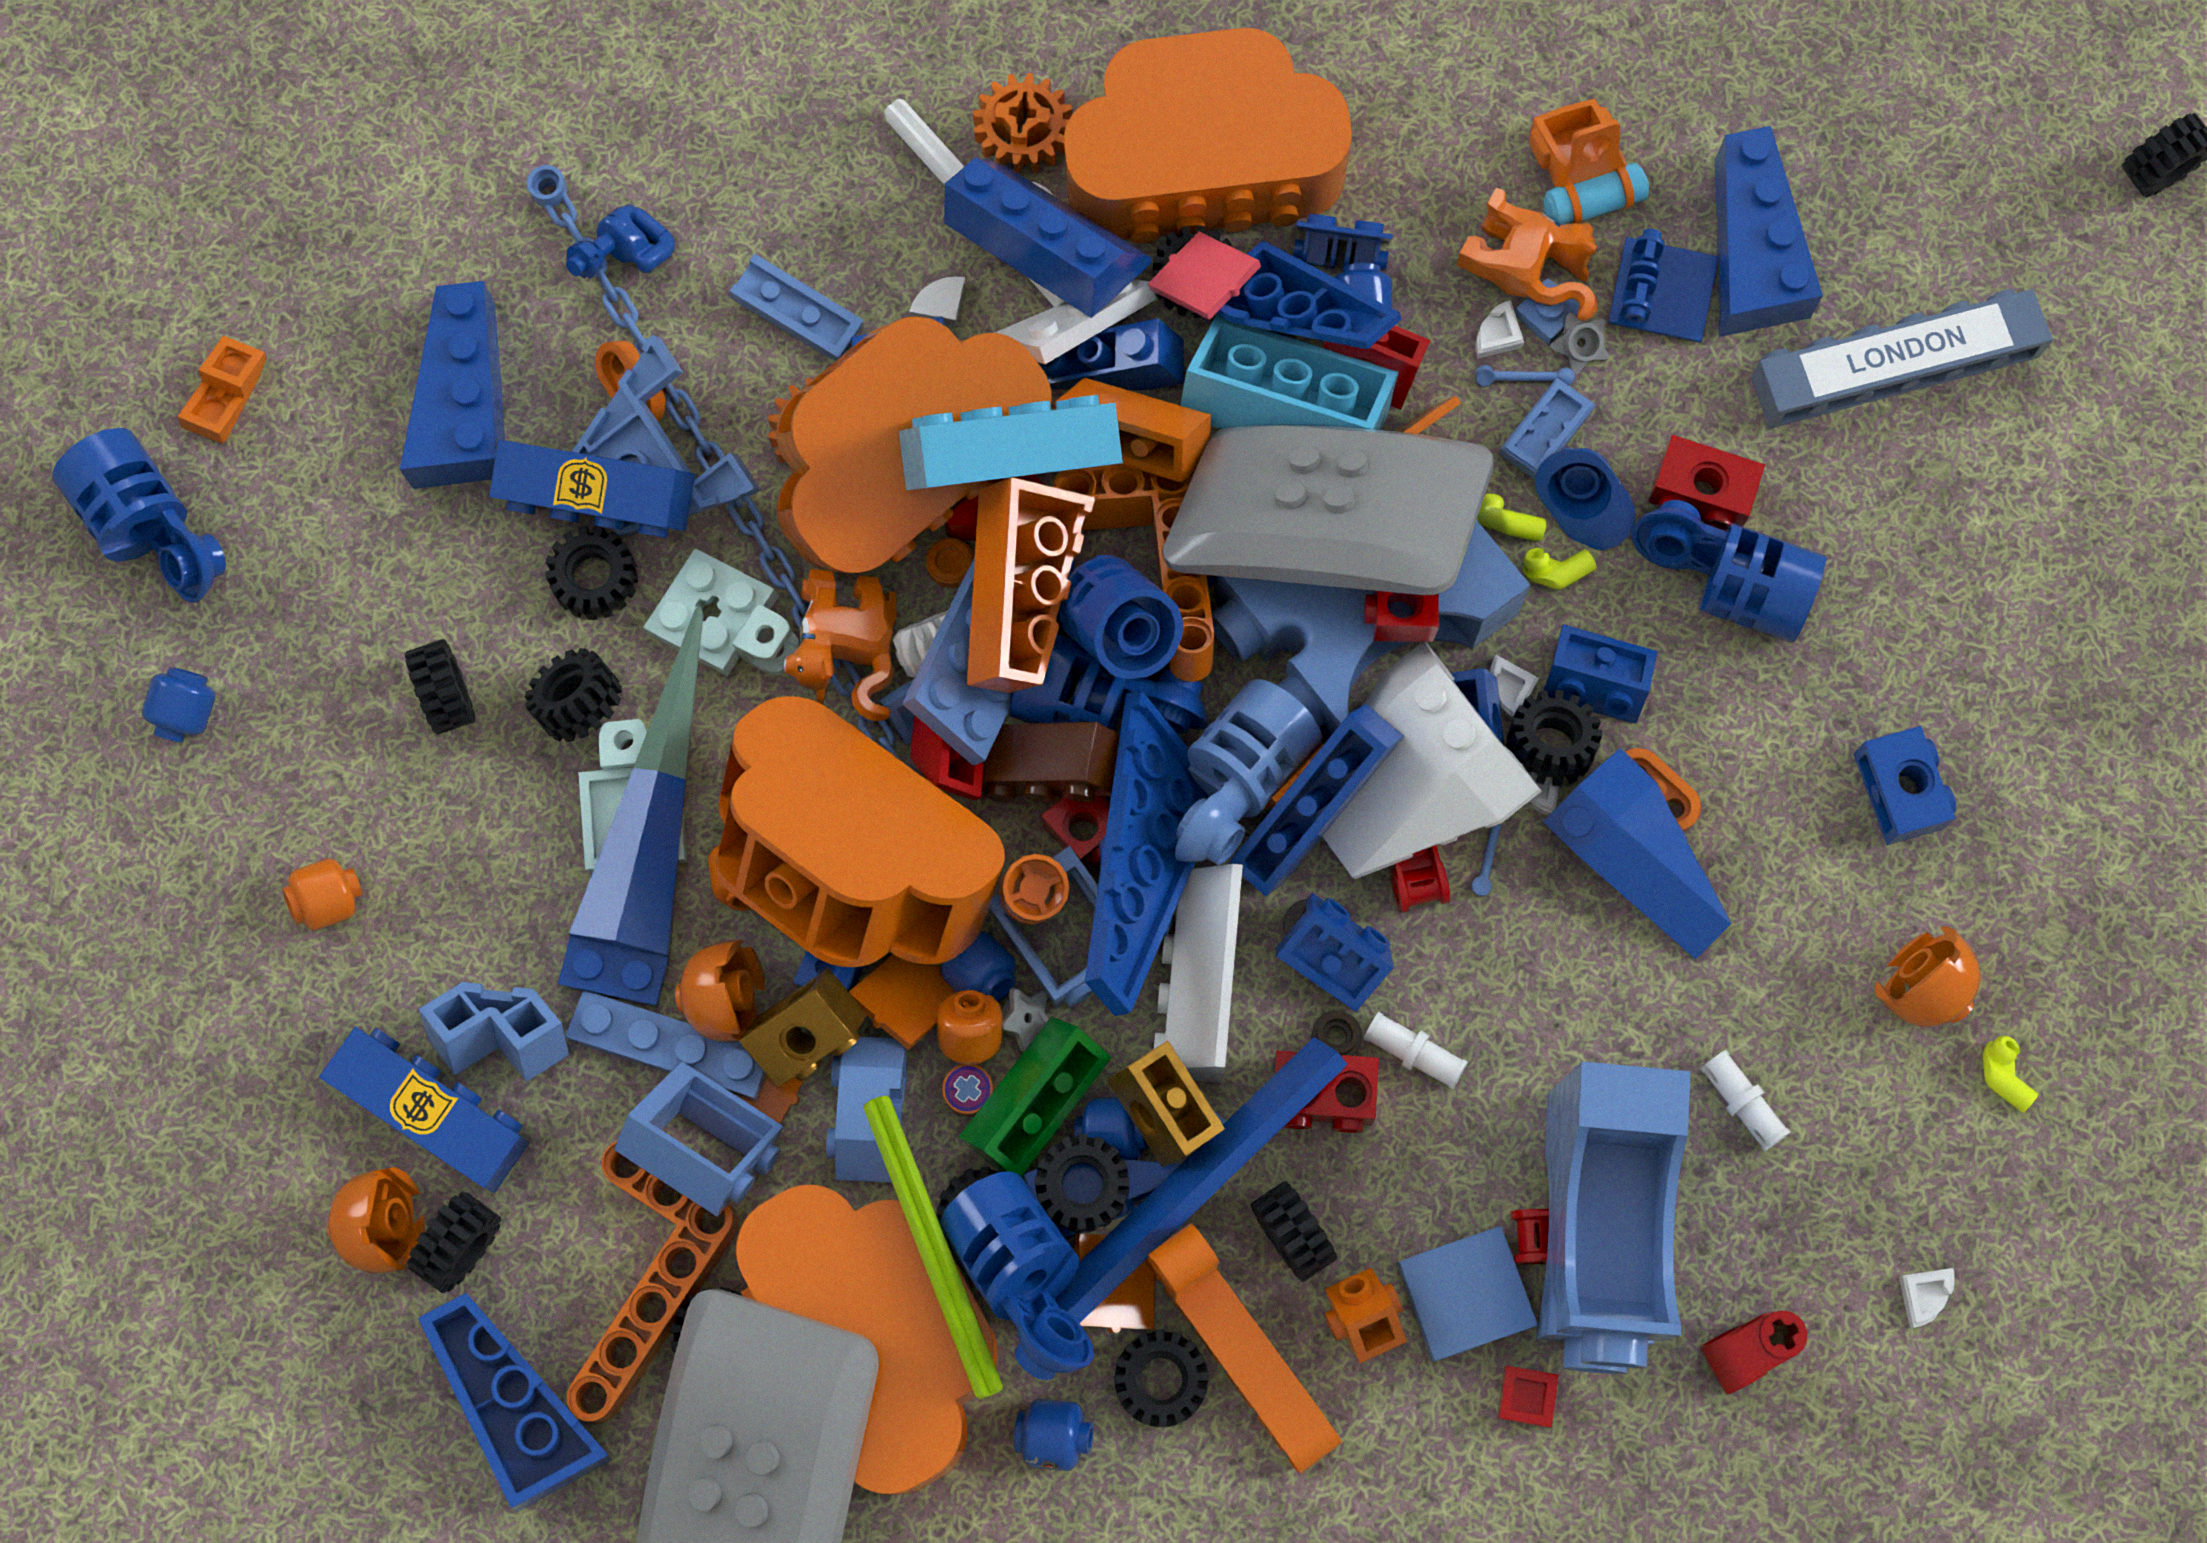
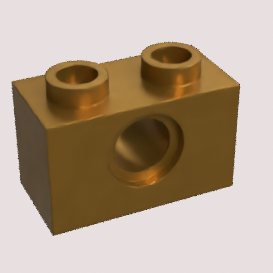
(819, 1006)
(1165, 1104)

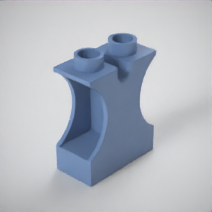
(1329, 629)
(1612, 1203)

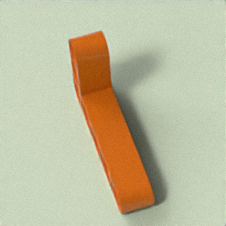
(1140, 499)
(656, 1281)
(1236, 1342)

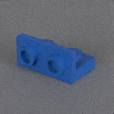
(1602, 672)
(1336, 952)

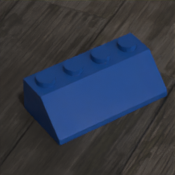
(1040, 235)

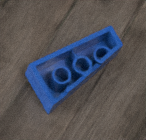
(1760, 239)
(457, 392)
(513, 1413)

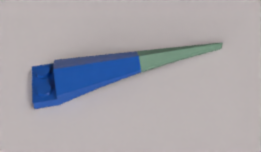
(627, 912)

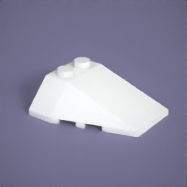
(1438, 779)

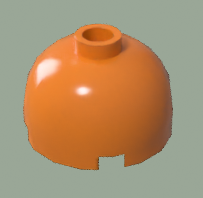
(1941, 980)
(720, 990)
(375, 1221)

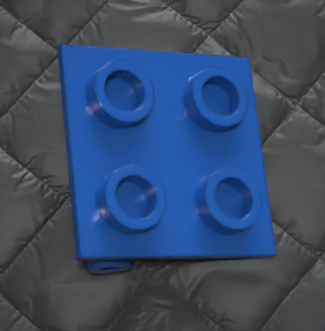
(1322, 228)
(1663, 288)

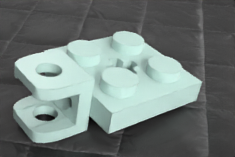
(745, 624)
(604, 788)

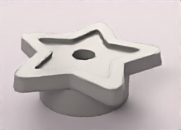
(1593, 342)
(1014, 1013)

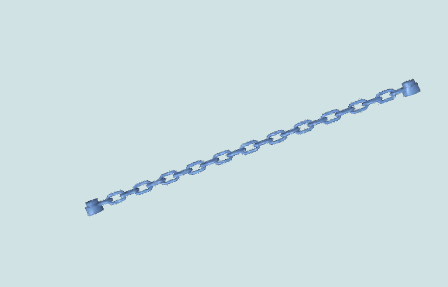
(551, 176)

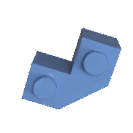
(476, 1021)
(862, 1073)

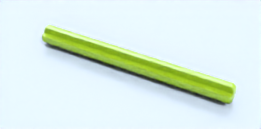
(933, 1247)

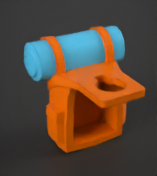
(1585, 163)

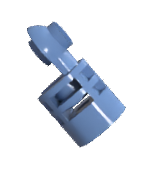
(1241, 766)

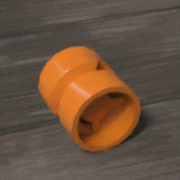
(1033, 889)

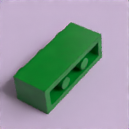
(1035, 1096)

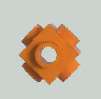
(1365, 1315)

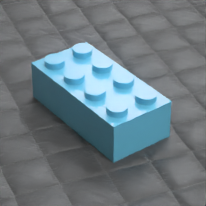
(1272, 379)
(1014, 445)

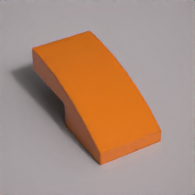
(225, 387)

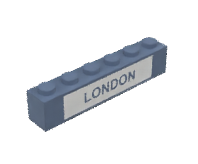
(1900, 357)

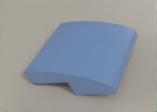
(1466, 1294)

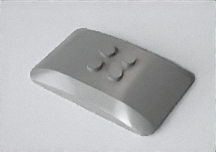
(1331, 508)
(757, 1427)

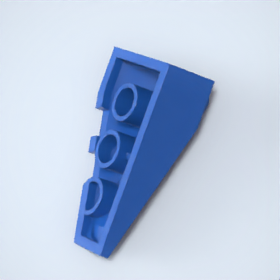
(1307, 302)
(1634, 842)

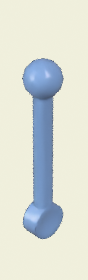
(1486, 376)
(1481, 885)

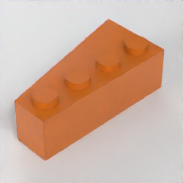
(1019, 580)

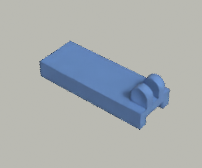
(796, 308)

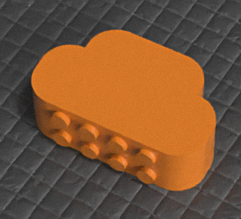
(1206, 137)
(841, 438)
(849, 842)
(867, 1277)

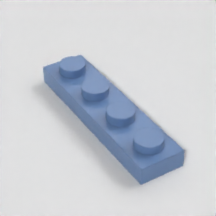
(662, 1043)

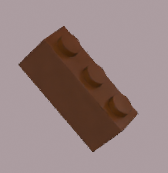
(1051, 761)

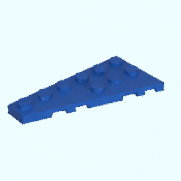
(1139, 866)

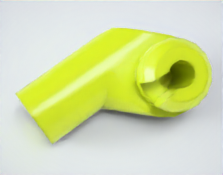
(1510, 522)
(1556, 574)
(2000, 1074)

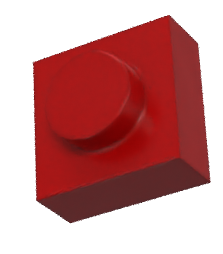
(1528, 1396)

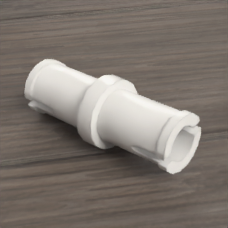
(1415, 1050)
(1745, 1100)

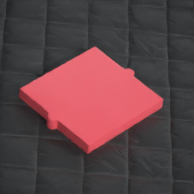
(1204, 275)

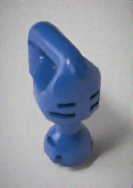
(624, 238)

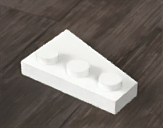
(1065, 327)

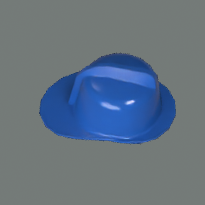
(1585, 497)

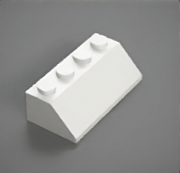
(1202, 970)

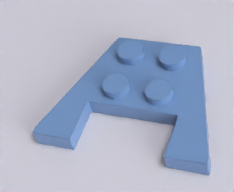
(633, 434)

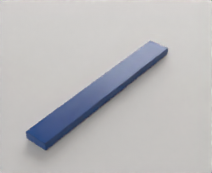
(1200, 1177)

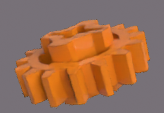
(1003, 115)

